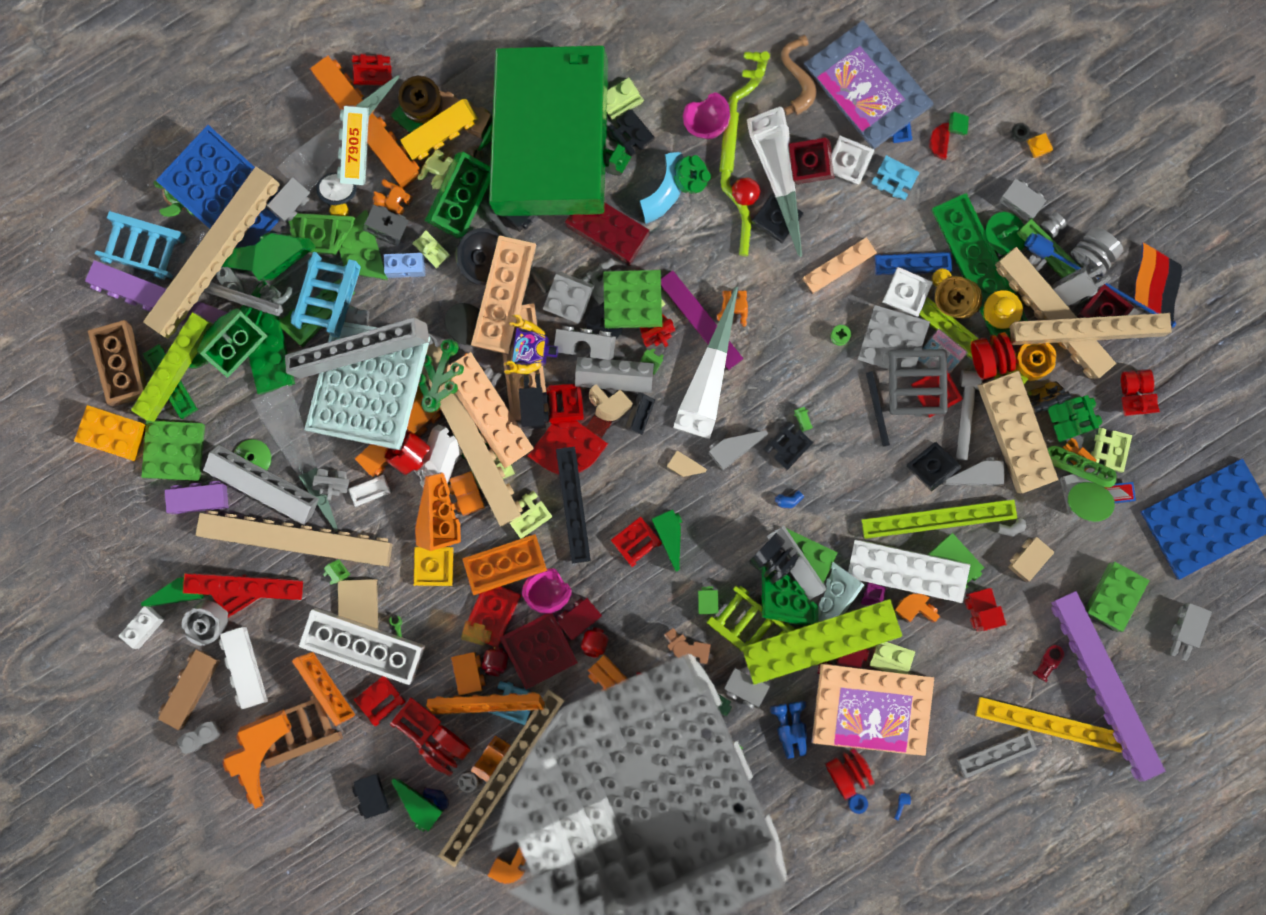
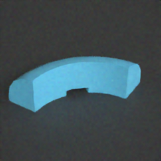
(666, 195)

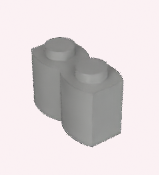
(203, 734)

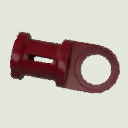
(1048, 664)

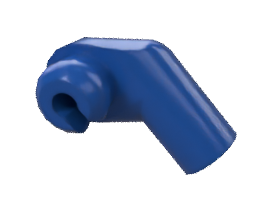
(789, 502)

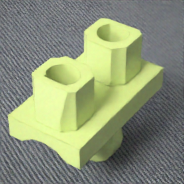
(431, 249)

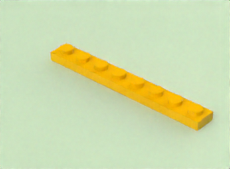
(1047, 724)

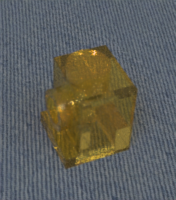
(475, 633)

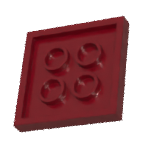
(538, 650)

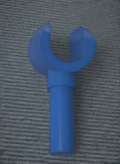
(904, 799)

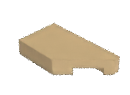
(685, 466)

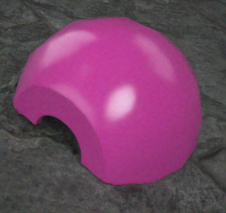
(708, 117)
(546, 591)

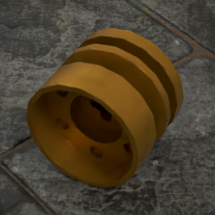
(951, 289)

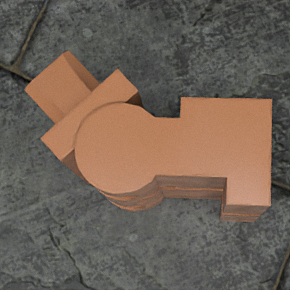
(681, 647)

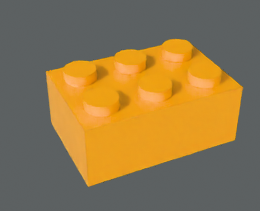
(110, 433)

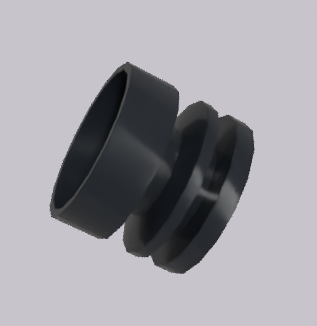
(774, 558)

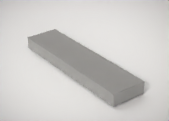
(802, 570)
(996, 754)

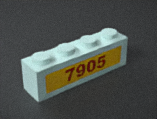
(354, 144)

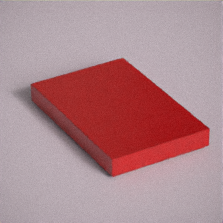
(494, 610)

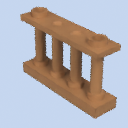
(311, 741)

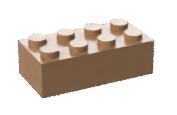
(118, 362)

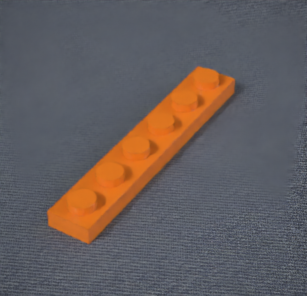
(490, 703)

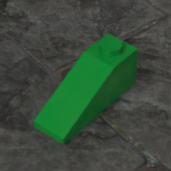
(669, 532)
(171, 594)
(420, 809)

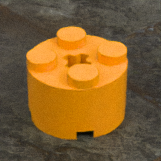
(1044, 365)

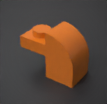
(914, 603)
(490, 758)
(508, 872)

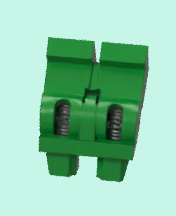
(1081, 414)

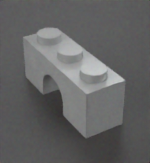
(601, 344)

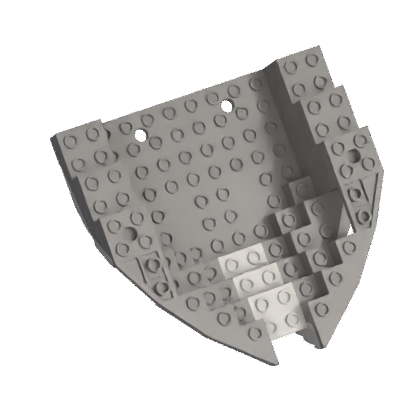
(637, 808)

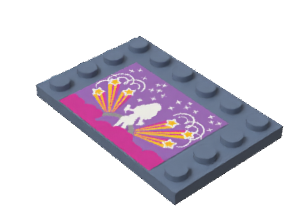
(868, 84)

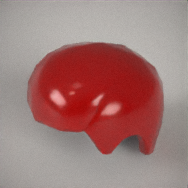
(745, 191)

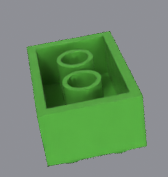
(1116, 596)

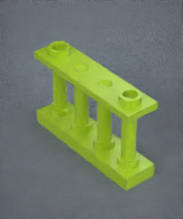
(734, 634)

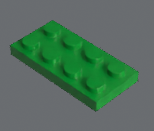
(269, 357)

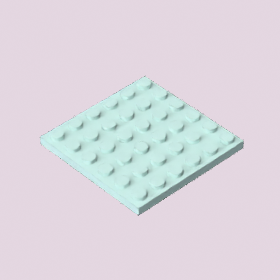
(367, 398)

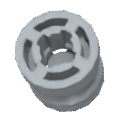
(1053, 225)
(357, 316)

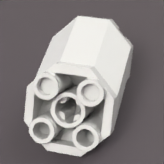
(442, 454)

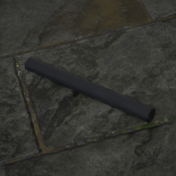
(877, 409)

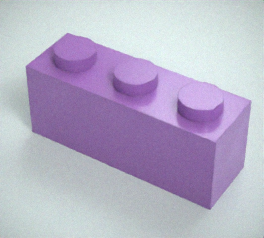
(196, 498)

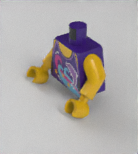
(529, 348)

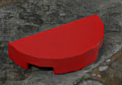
(939, 141)

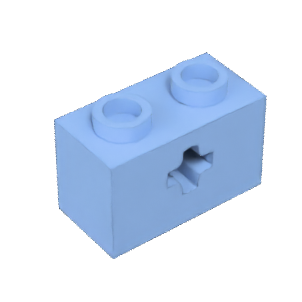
(404, 265)

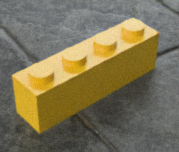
(439, 129)

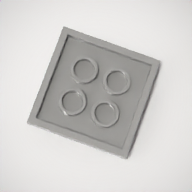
(892, 331)

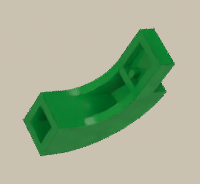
(616, 161)

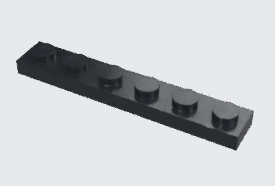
(573, 505)

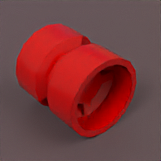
(1137, 382)

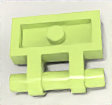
(1117, 449)
(532, 518)

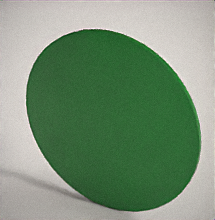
(1002, 232)

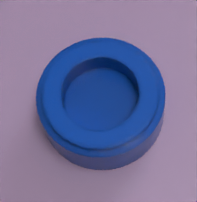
(858, 803)

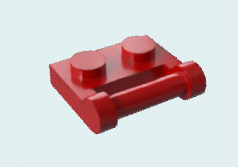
(571, 403)
(631, 537)
(377, 694)
(419, 717)

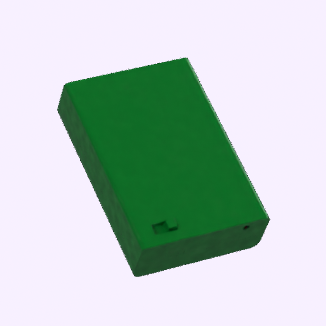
(549, 131)

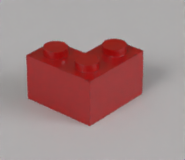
(984, 610)

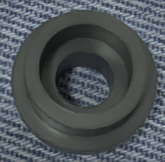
(1022, 127)

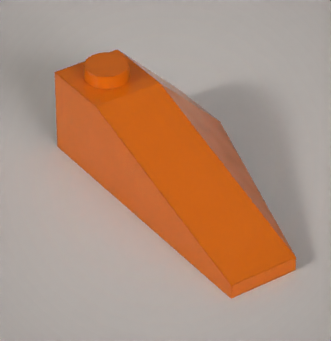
(436, 518)

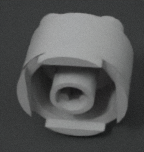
(205, 622)

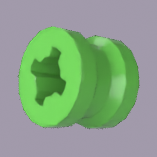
(840, 339)

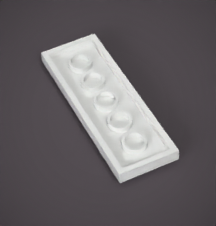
(909, 570)

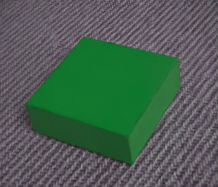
(958, 123)

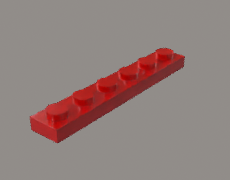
(243, 586)

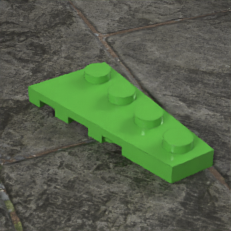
(307, 331)

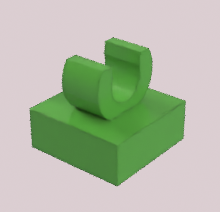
(650, 357)
(336, 571)

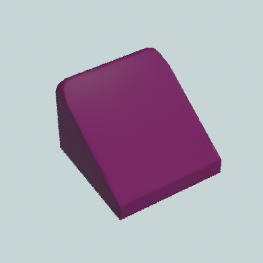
(873, 594)

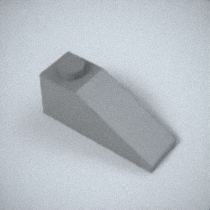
(731, 449)
(983, 474)

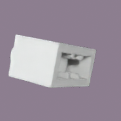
(141, 627)

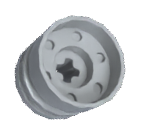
(1097, 250)

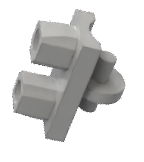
(329, 485)

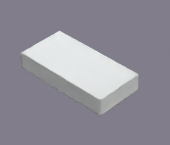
(369, 490)

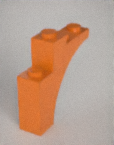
(247, 760)

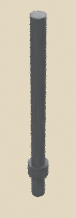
(504, 232)

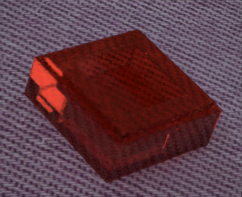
(598, 426)

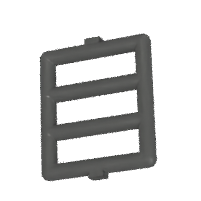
(894, 373)

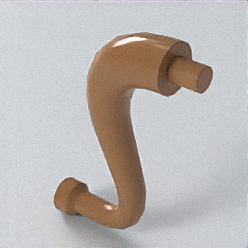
(808, 92)

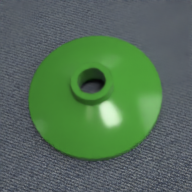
(261, 452)

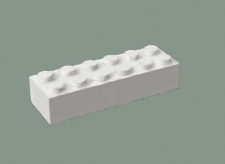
(362, 646)

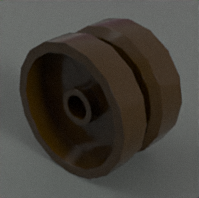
(421, 89)

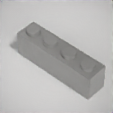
(614, 374)

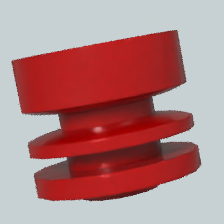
(995, 355)
(444, 750)
(849, 773)

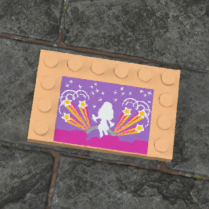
(872, 710)

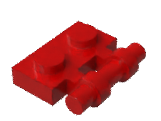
(371, 74)

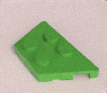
(325, 231)
(363, 249)

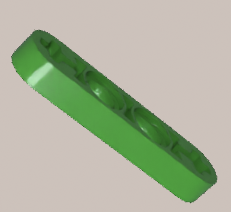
(1082, 463)

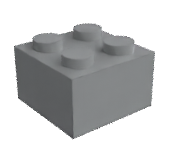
(568, 297)

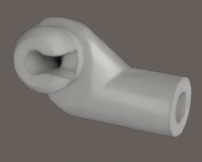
(1014, 530)

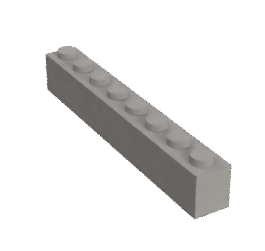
(357, 348)

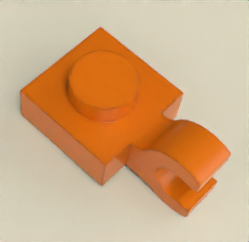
(1082, 452)

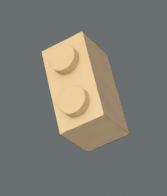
(1030, 559)

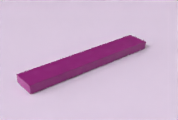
(696, 314)

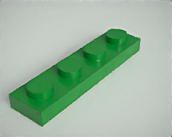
(180, 397)

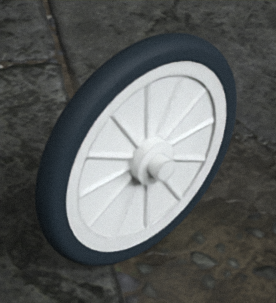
(333, 192)

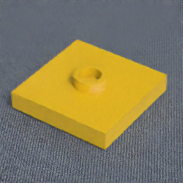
(433, 567)

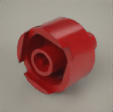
(409, 456)

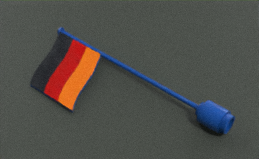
(1155, 281)

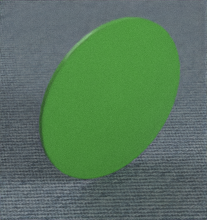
(1091, 501)

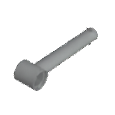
(969, 381)

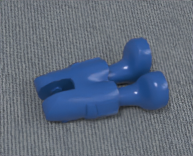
(792, 733)

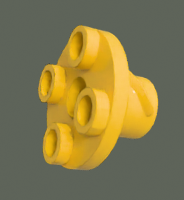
(1002, 309)

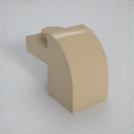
(609, 408)

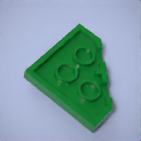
(787, 601)

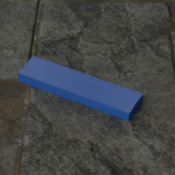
(912, 262)

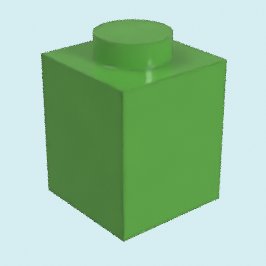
(707, 601)

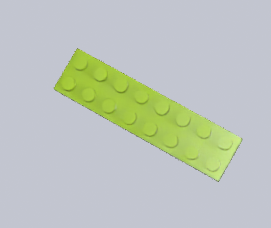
(821, 642)

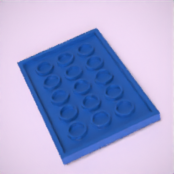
(208, 178)
(1208, 519)

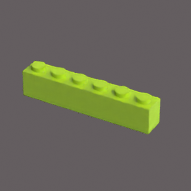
(171, 368)

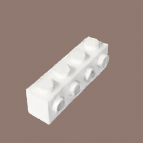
(243, 668)

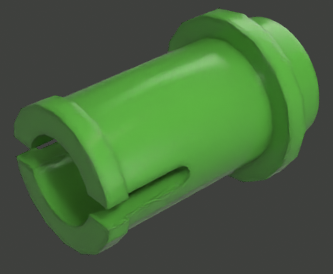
(803, 419)

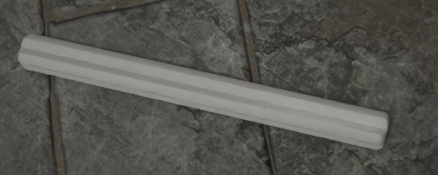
(243, 298)

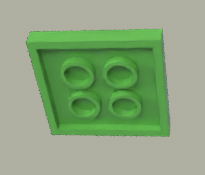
(632, 299)
(173, 450)

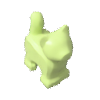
(436, 167)

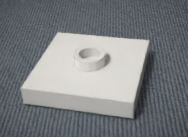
(850, 159)
(907, 292)

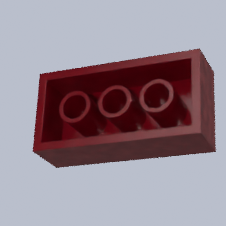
(611, 232)

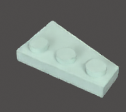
(840, 593)

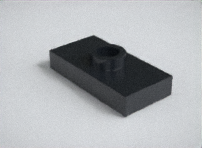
(640, 413)

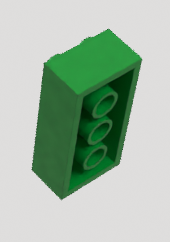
(459, 195)

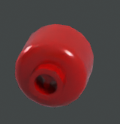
(594, 642)

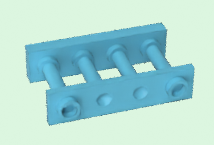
(136, 227)
(339, 307)

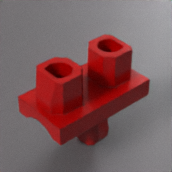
(658, 334)
(1140, 404)

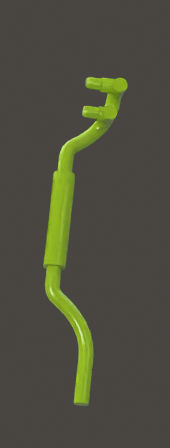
(729, 141)

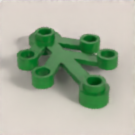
(438, 377)

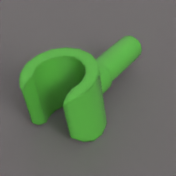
(397, 626)

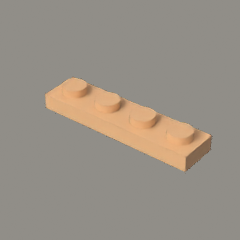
(839, 265)

